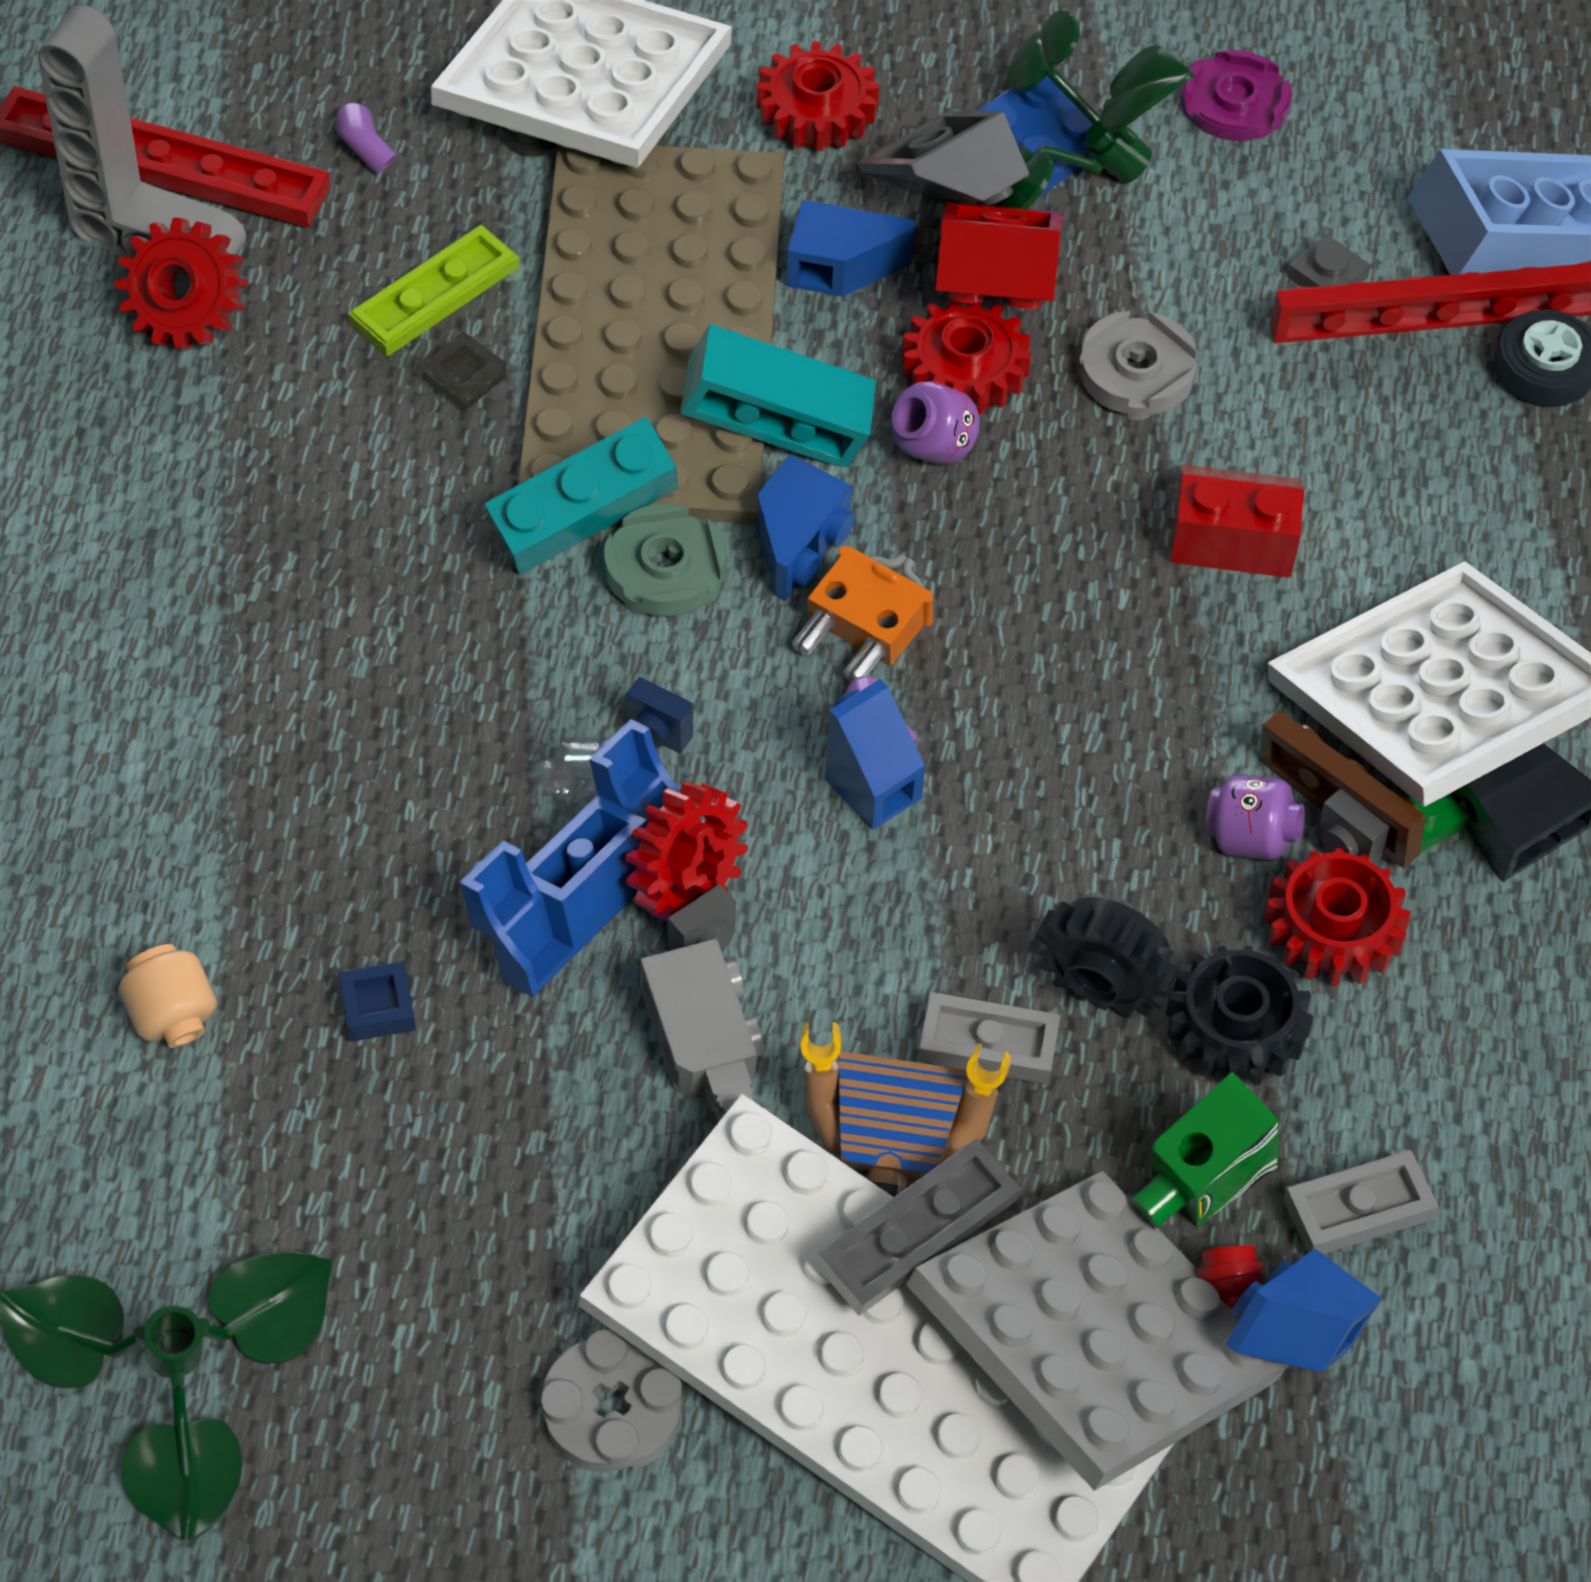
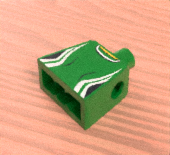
(1210, 1155)

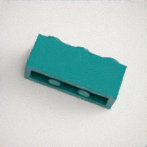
(778, 396)
(582, 495)

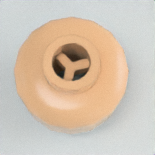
(167, 995)

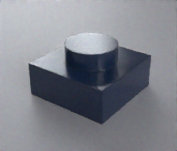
(661, 711)
(377, 1001)

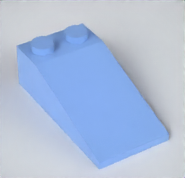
(1506, 209)

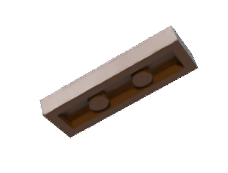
(1319, 771)

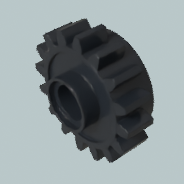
(1106, 955)
(1235, 1043)

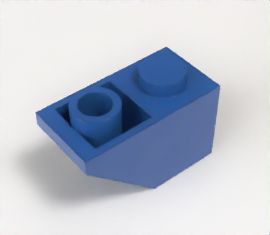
(846, 248)
(798, 520)
(872, 755)
(1302, 1314)

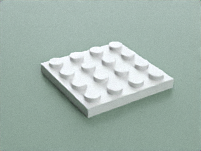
(584, 72)
(1441, 682)

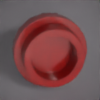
(1238, 1269)

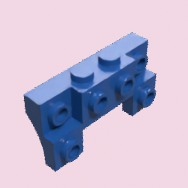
(577, 881)

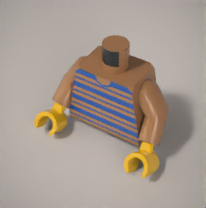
(893, 1113)

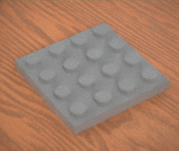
(1093, 1328)

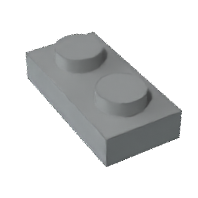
(959, 1024)
(1361, 1203)

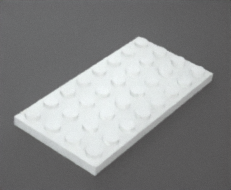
(872, 1403)

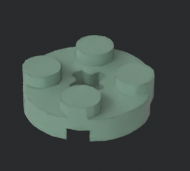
(660, 589)

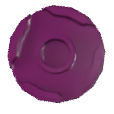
(1230, 109)

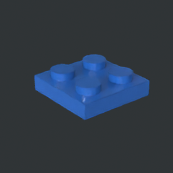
(1047, 119)

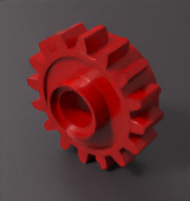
(817, 96)
(153, 275)
(968, 352)
(1344, 884)

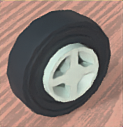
(1525, 356)

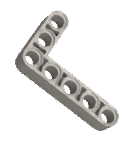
(97, 143)

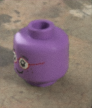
(935, 423)
(1254, 817)

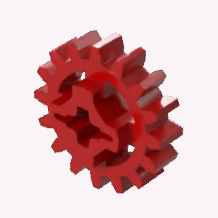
(684, 850)

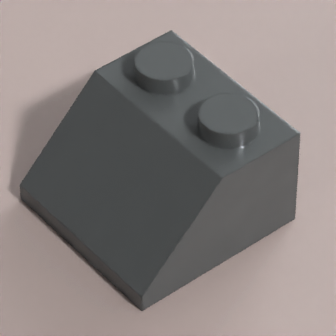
(953, 158)

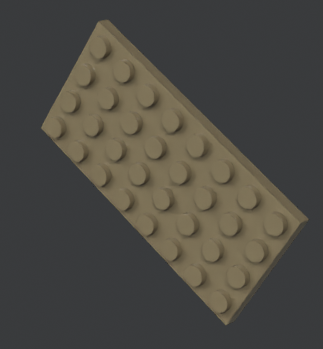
(626, 295)

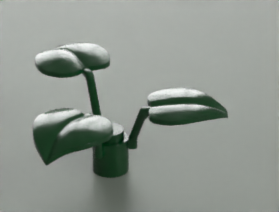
(1110, 143)
(182, 1471)

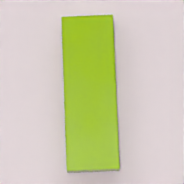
(433, 290)

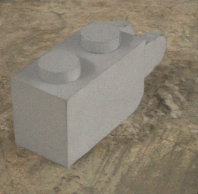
(701, 1024)

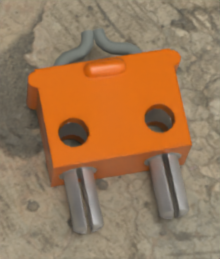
(867, 608)

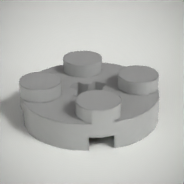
(1133, 390)
(618, 1440)

